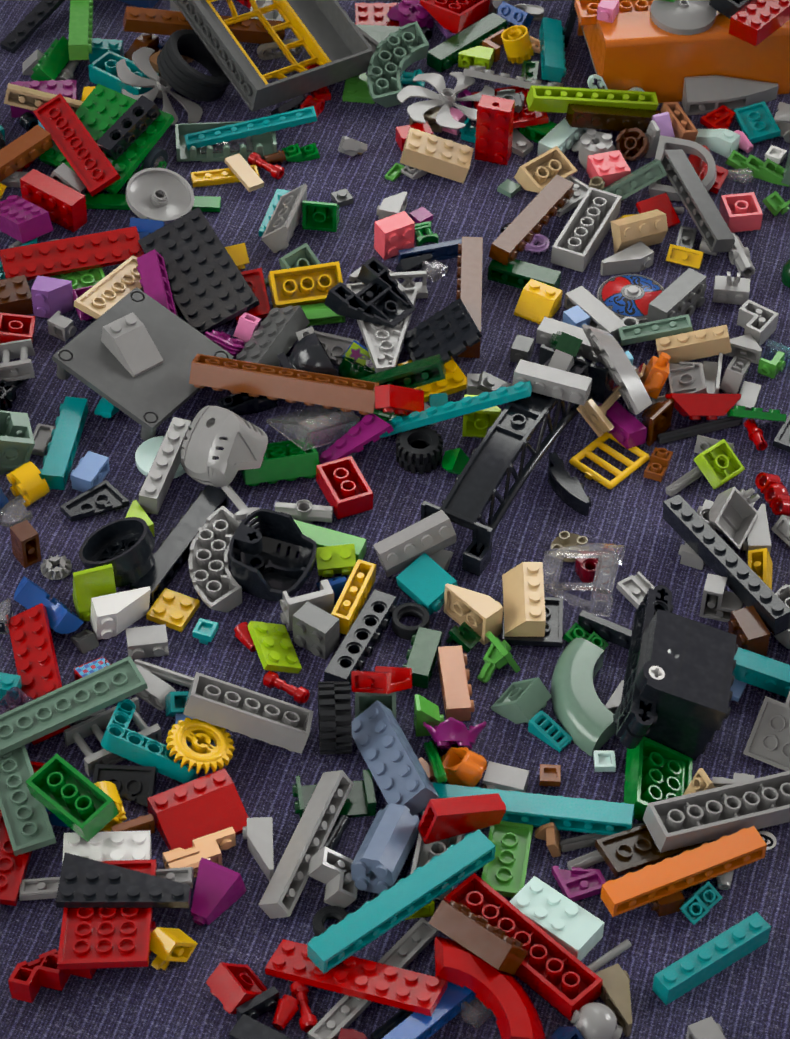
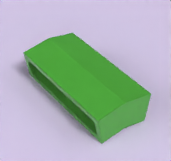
(321, 314)

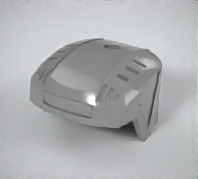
(242, 448)

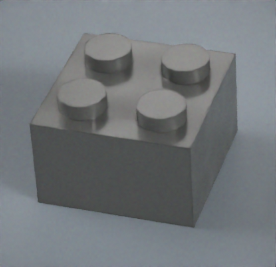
(316, 630)

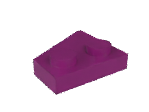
(578, 882)

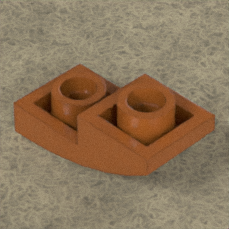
(658, 464)

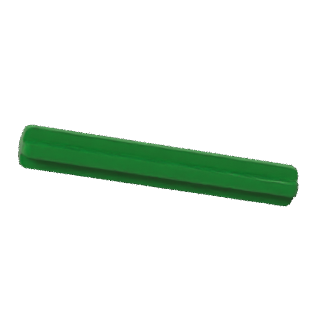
(435, 762)

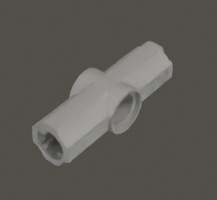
(740, 257)
(305, 511)

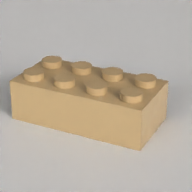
(436, 155)

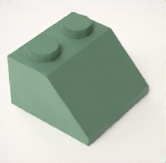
(522, 700)

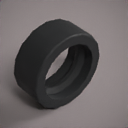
(405, 610)

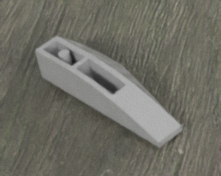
(708, 93)

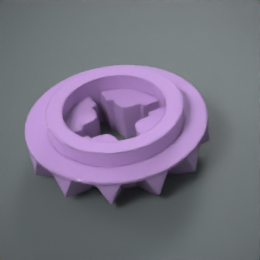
(542, 246)

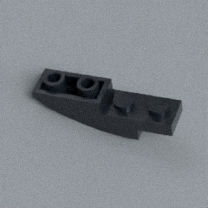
(244, 404)
(567, 487)

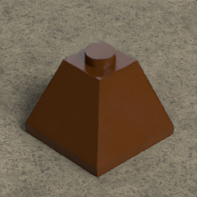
(657, 419)

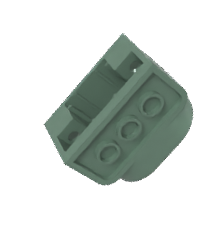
(15, 440)

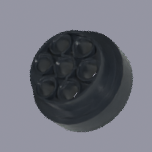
(125, 545)

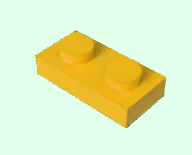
(685, 256)

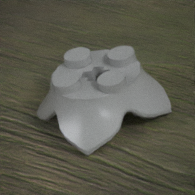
(592, 143)

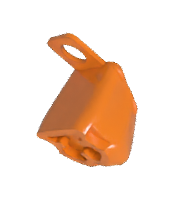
(463, 766)

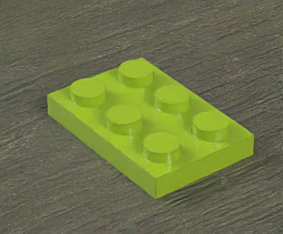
(274, 647)

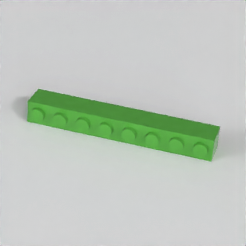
(80, 29)

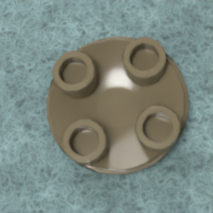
(568, 539)

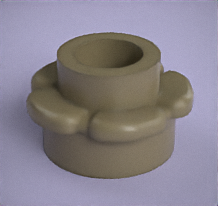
(597, 182)

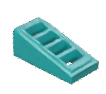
(541, 721)

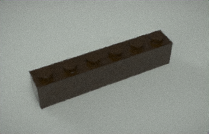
(608, 117)

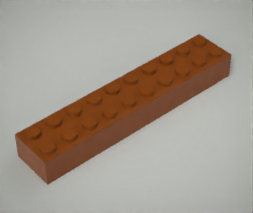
(283, 383)

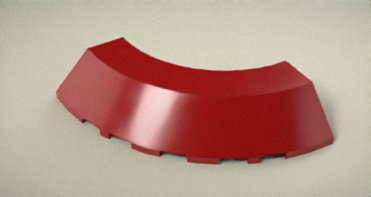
(493, 987)

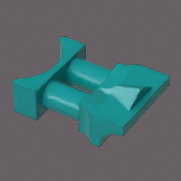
(407, 78)

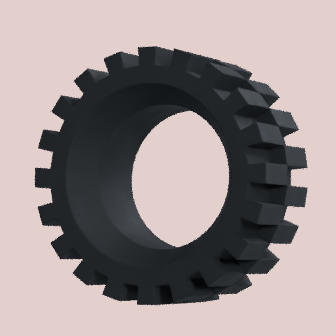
(334, 717)

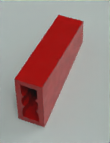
(460, 815)

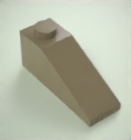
(616, 995)

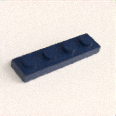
(439, 251)

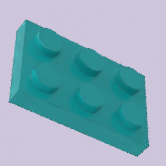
(757, 122)

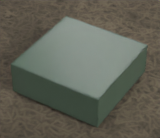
(509, 188)

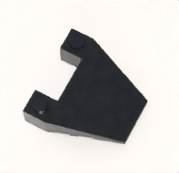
(376, 303)

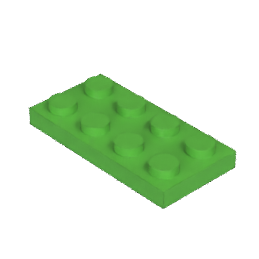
(512, 850)

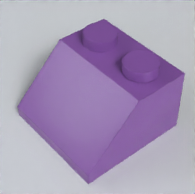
(51, 296)

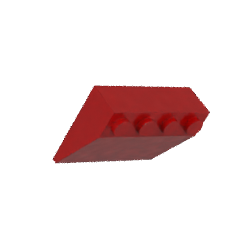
(456, 14)
(197, 809)

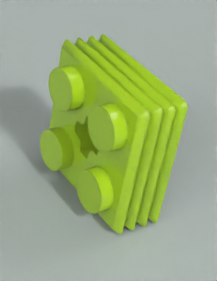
(715, 473)

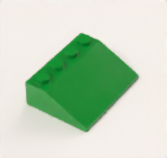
(281, 462)
(654, 775)

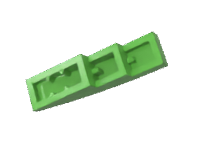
(766, 171)

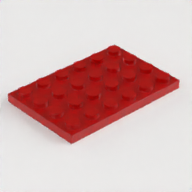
(107, 935)

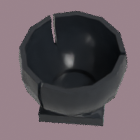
(309, 356)

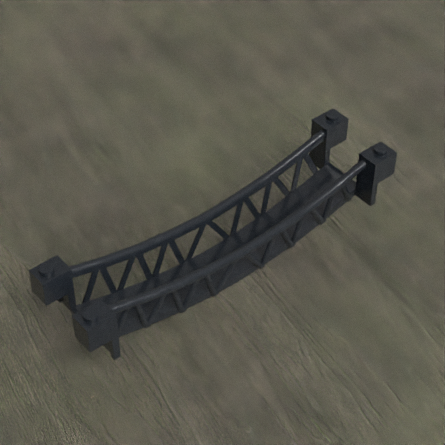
(496, 457)

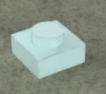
(604, 761)

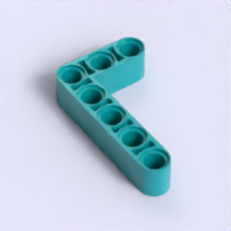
(140, 748)

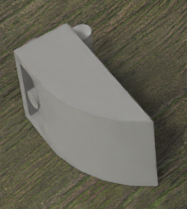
(734, 514)

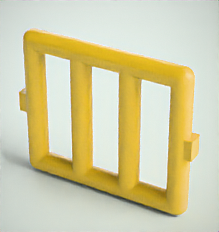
(620, 475)

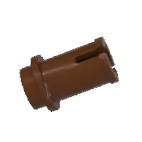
(276, 157)

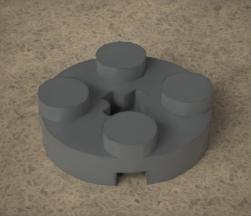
(512, 95)

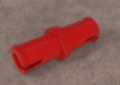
(755, 434)

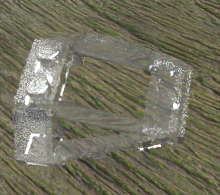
(601, 596)

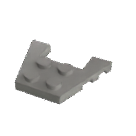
(685, 378)

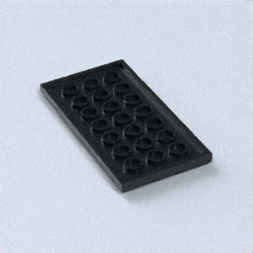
(200, 272)

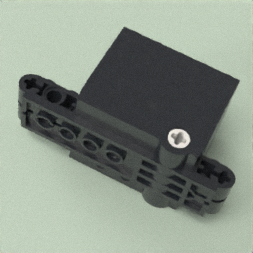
(674, 679)

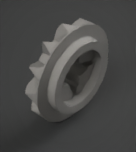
(58, 572)

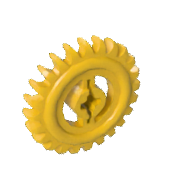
(201, 752)

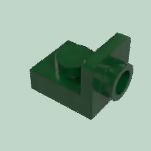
(464, 636)

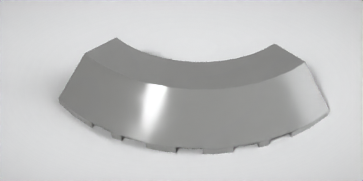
(620, 368)
(211, 562)

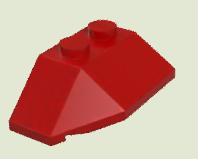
(703, 405)

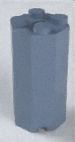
(385, 849)

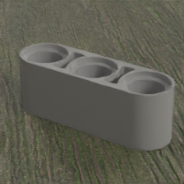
(156, 689)

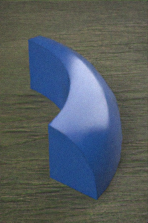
(59, 616)

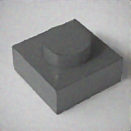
(342, 197)

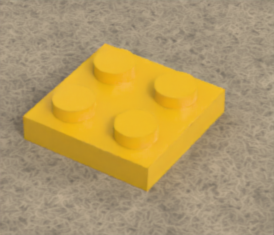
(173, 609)

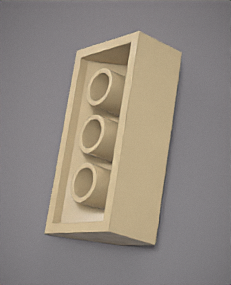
(695, 344)
(524, 601)

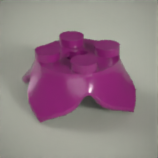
(410, 11)
(454, 734)

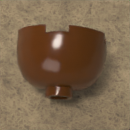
(632, 144)

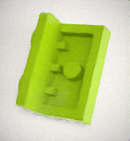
(335, 560)

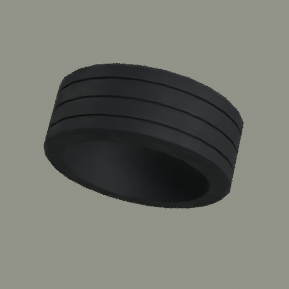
(185, 78)

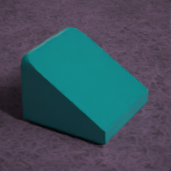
(438, 399)

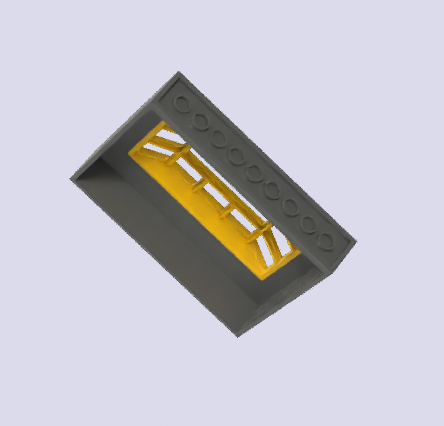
(319, 27)

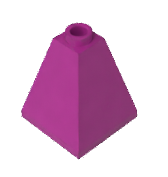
(214, 891)

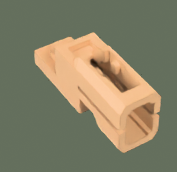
(206, 847)

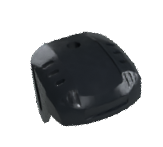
(276, 569)

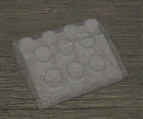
(314, 425)

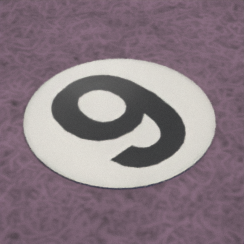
(769, 839)

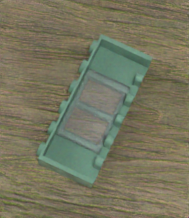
(261, 144)

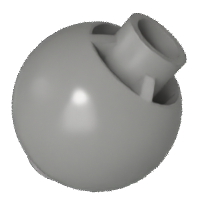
(596, 1022)

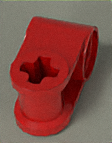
(318, 104)

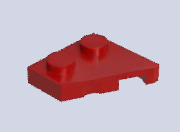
(719, 118)

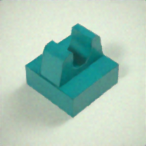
(205, 630)

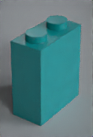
(425, 582)

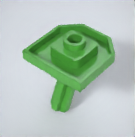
(496, 658)

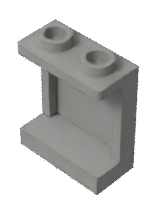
(323, 599)

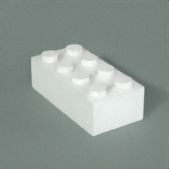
(110, 846)

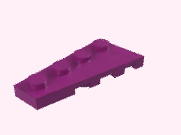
(353, 441)

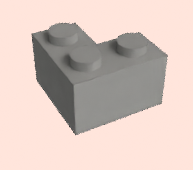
(757, 321)
(716, 601)
(335, 872)

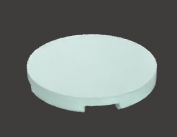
(146, 454)

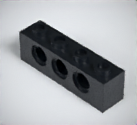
(128, 127)

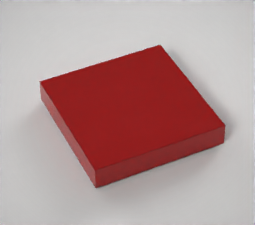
(661, 203)

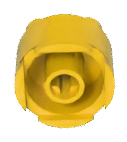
(28, 483)

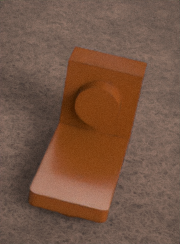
(495, 42)

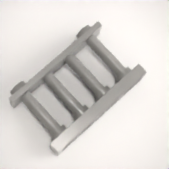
(18, 369)
(95, 726)

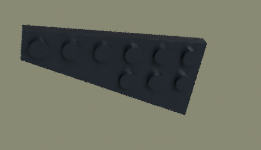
(103, 885)

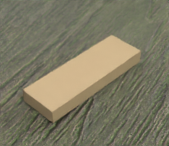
(244, 172)

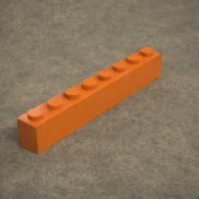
(683, 871)

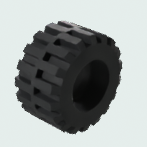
(419, 450)

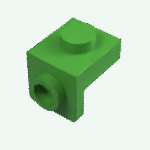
(776, 204)
(772, 367)

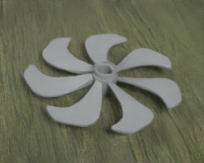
(159, 85)
(445, 98)

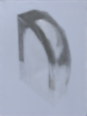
(14, 512)

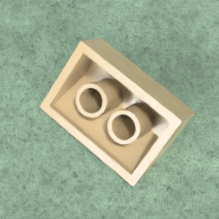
(541, 170)
(645, 227)

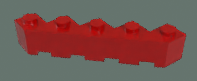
(43, 972)

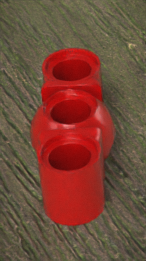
(774, 493)

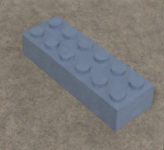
(392, 759)

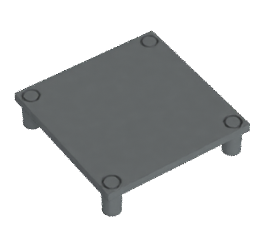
(155, 393)

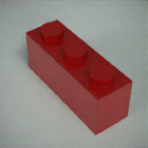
(398, 399)

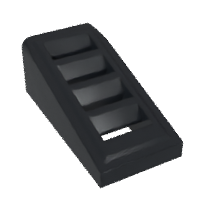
(412, 263)

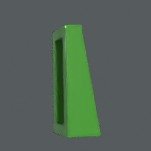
(394, 172)

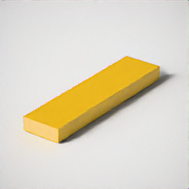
(215, 177)

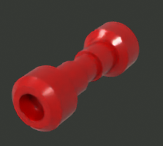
(276, 171)
(299, 694)
(300, 992)

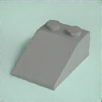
(131, 344)

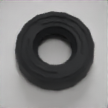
(324, 914)

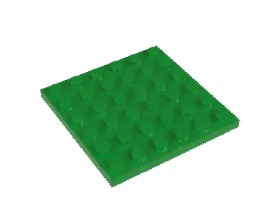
(98, 114)

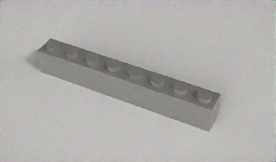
(306, 841)

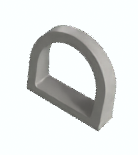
(688, 147)

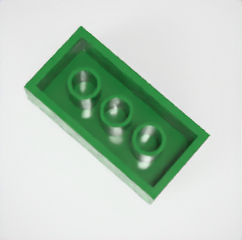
(72, 797)

